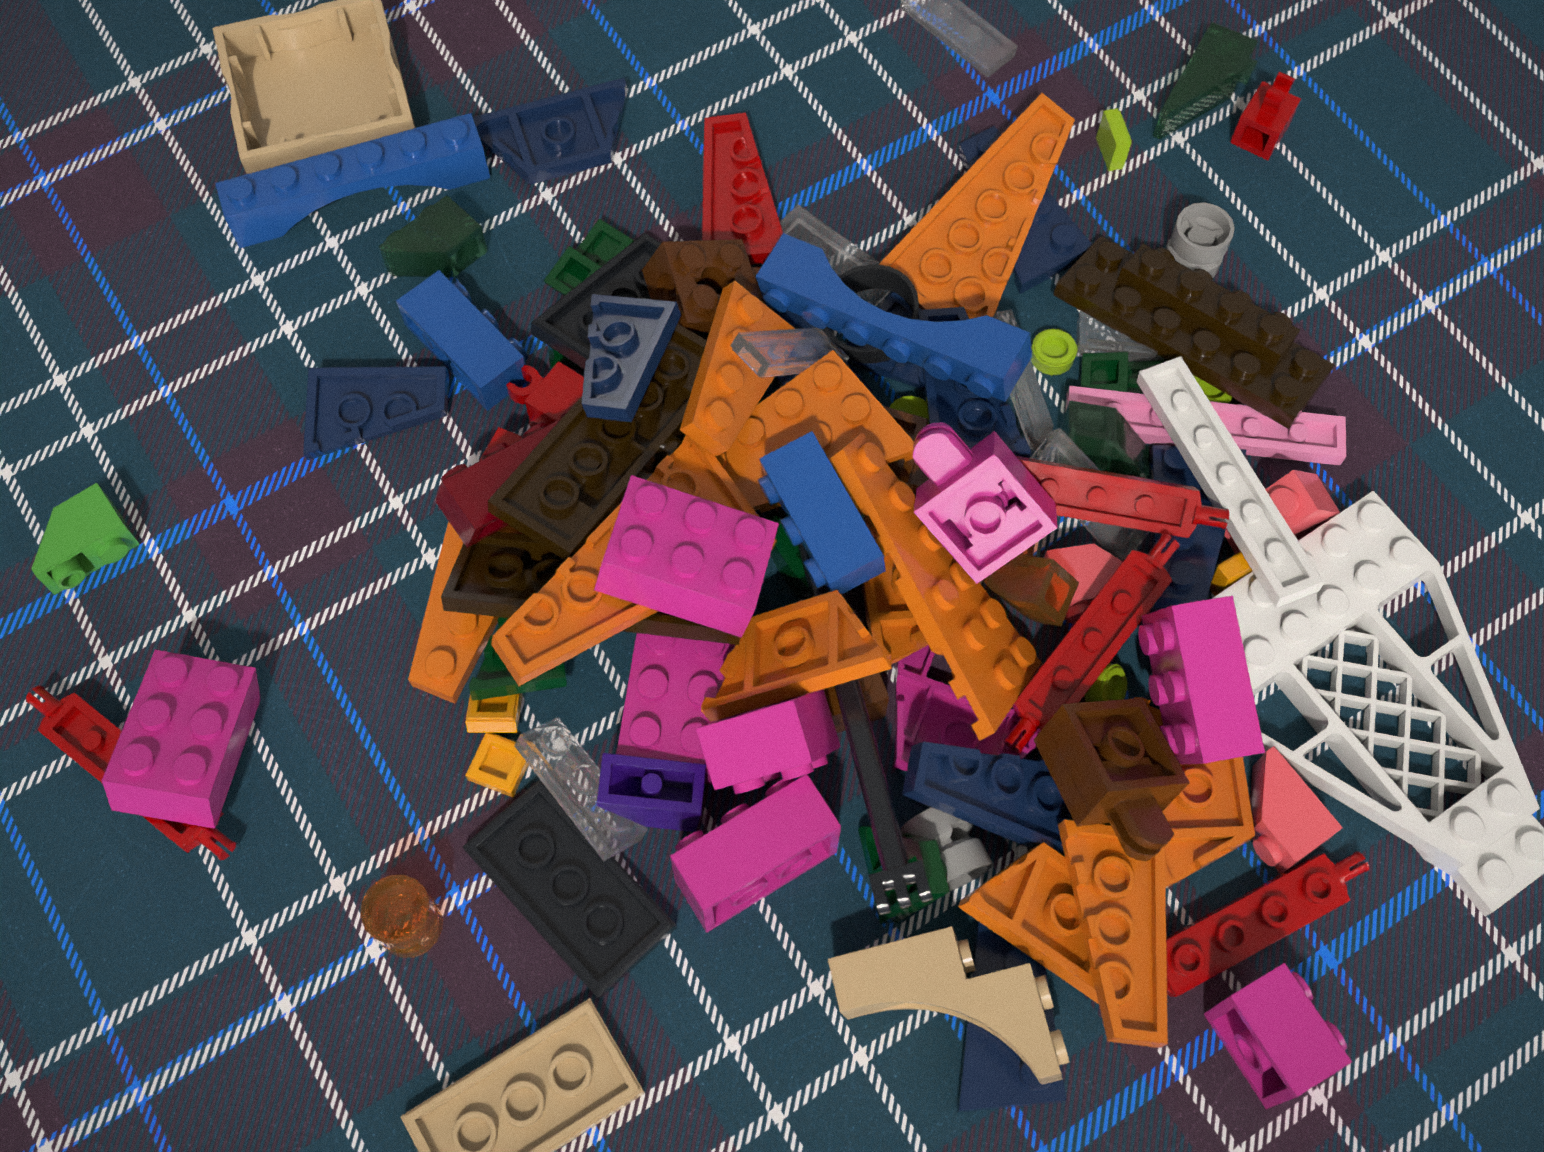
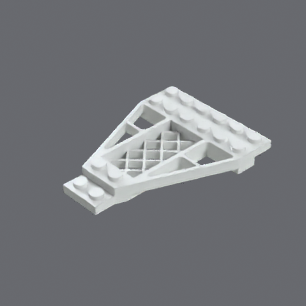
(1366, 561)

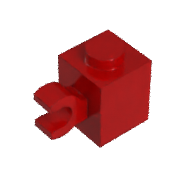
(1266, 117)
(548, 396)

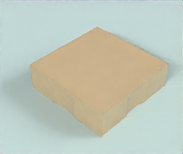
(312, 82)

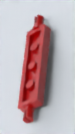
(1124, 499)
(1093, 639)
(91, 741)
(1257, 920)

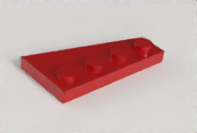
(736, 188)

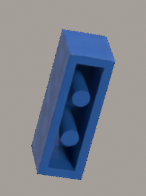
(463, 338)
(820, 515)

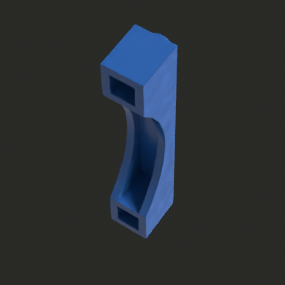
(276, 198)
(974, 351)

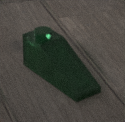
(1209, 78)

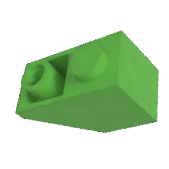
(81, 539)

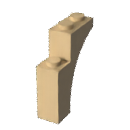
(932, 976)

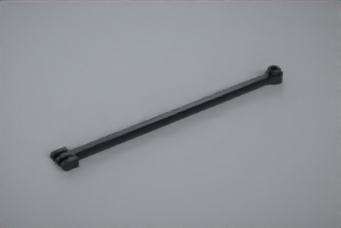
(896, 869)

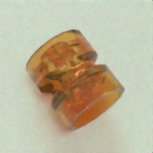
(401, 916)

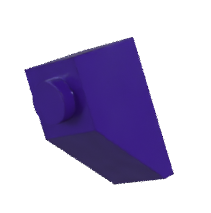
(652, 791)

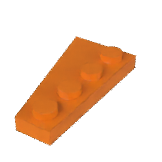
(449, 640)

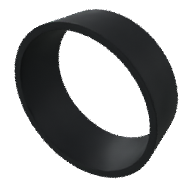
(875, 277)

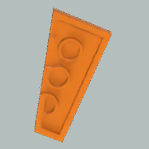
(724, 384)
(1123, 931)

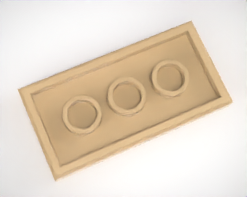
(532, 1093)

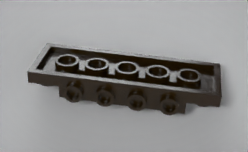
(1192, 317)
(587, 462)
(509, 567)

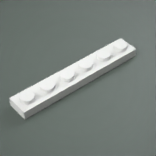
(1230, 482)

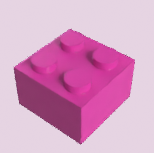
(769, 740)
(1278, 1036)

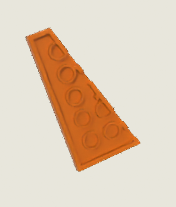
(977, 229)
(819, 400)
(567, 611)
(952, 611)

